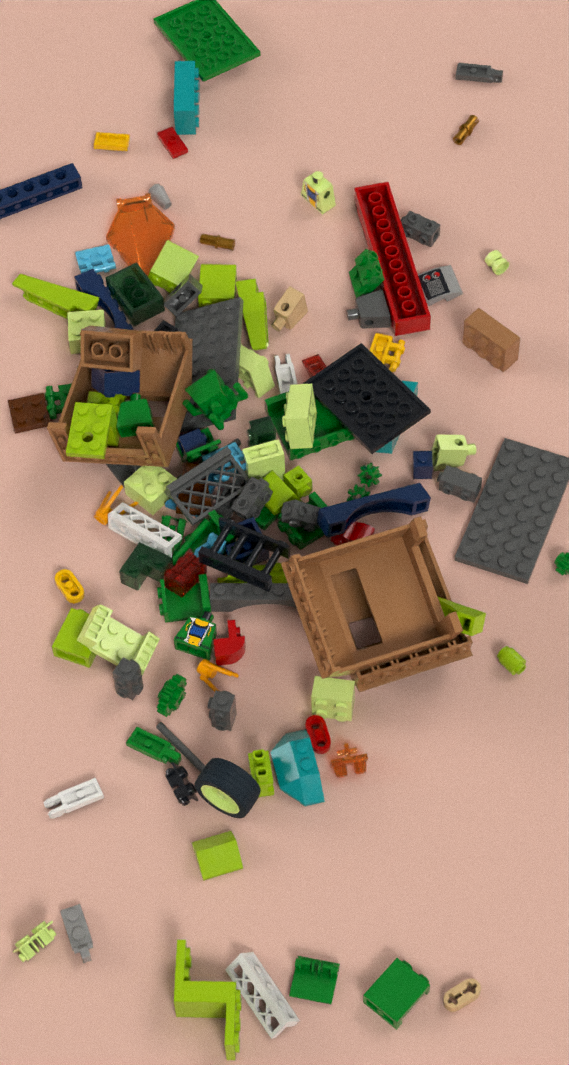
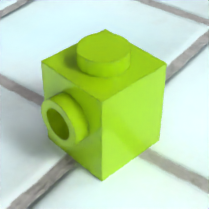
(298, 482)

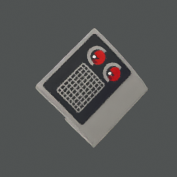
(439, 284)

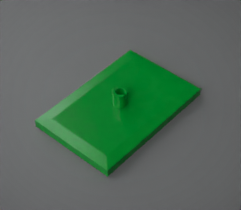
(208, 36)

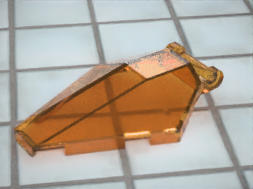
(139, 231)

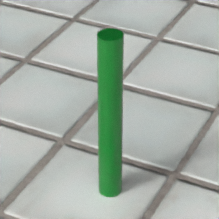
(191, 539)

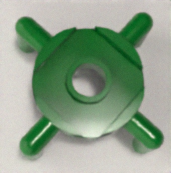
(218, 420)

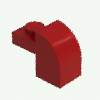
(230, 649)

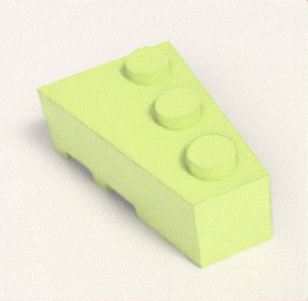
(255, 371)

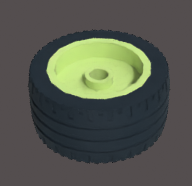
(227, 787)

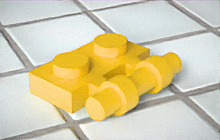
(382, 345)

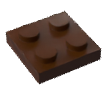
(29, 412)

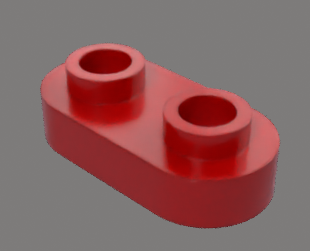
(318, 735)

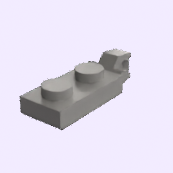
(77, 931)

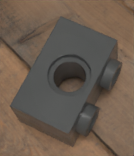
(183, 295)

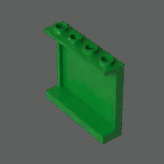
(327, 433)

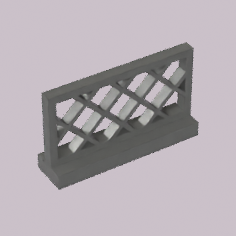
(200, 472)

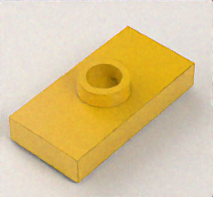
(111, 141)

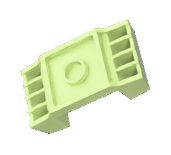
(114, 640)

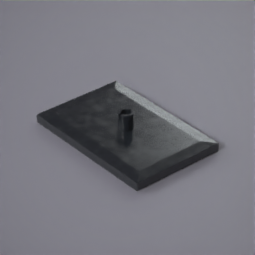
(367, 398)

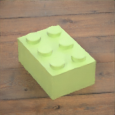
(300, 416)

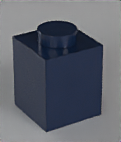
(191, 441)
(422, 465)

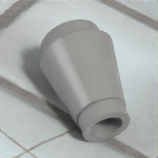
(160, 196)

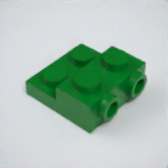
(366, 274)

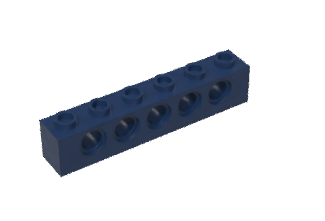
(39, 190)

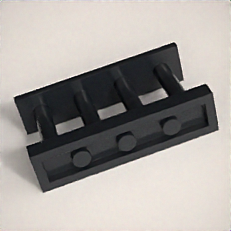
(244, 571)

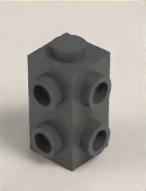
(420, 228)
(459, 483)
(252, 499)
(300, 515)
(128, 679)
(222, 710)

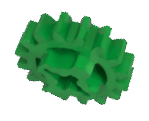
(171, 695)

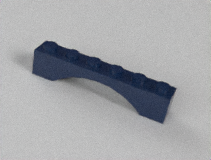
(92, 284)
(405, 500)

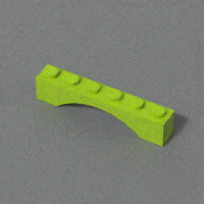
(470, 619)

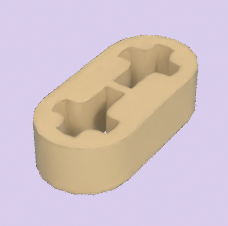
(464, 999)

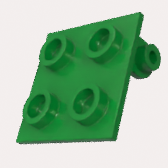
(314, 980)

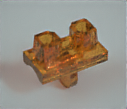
(339, 765)

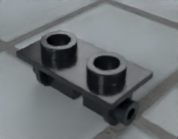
(186, 790)

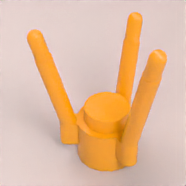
(101, 514)
(209, 670)

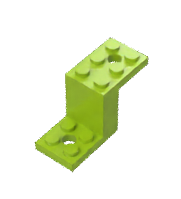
(94, 426)
(207, 999)

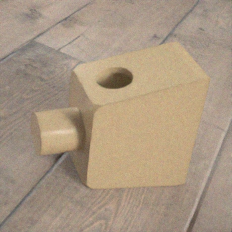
(289, 309)

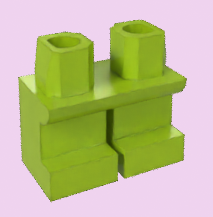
(261, 771)

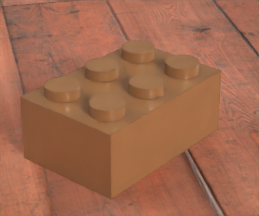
(491, 340)
(111, 348)

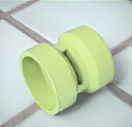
(495, 260)

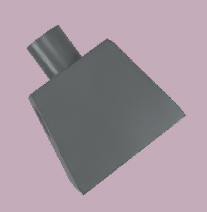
(371, 311)

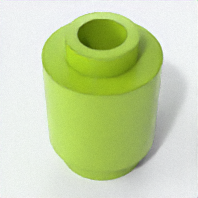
(511, 660)

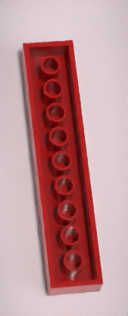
(387, 238)

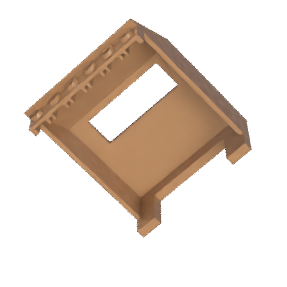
(163, 377)
(395, 590)
(356, 608)

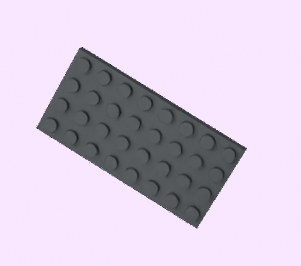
(215, 346)
(515, 511)

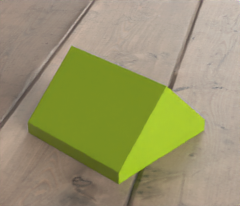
(280, 494)
(217, 855)

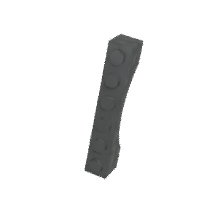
(232, 596)

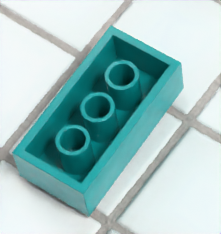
(186, 97)

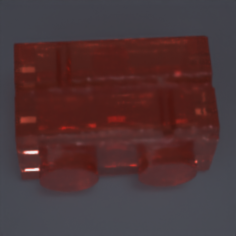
(184, 574)

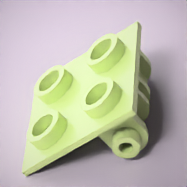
(40, 931)

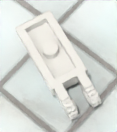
(285, 373)
(74, 798)

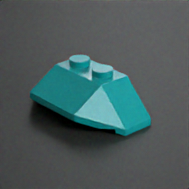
(297, 768)

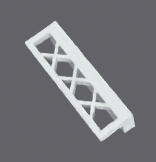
(138, 532)
(263, 984)

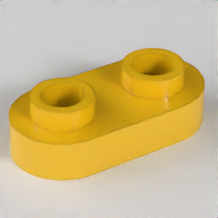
(69, 588)

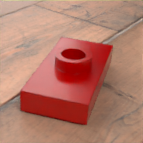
(172, 142)

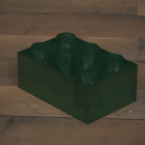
(135, 294)

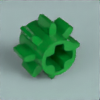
(369, 475)
(357, 490)
(562, 563)

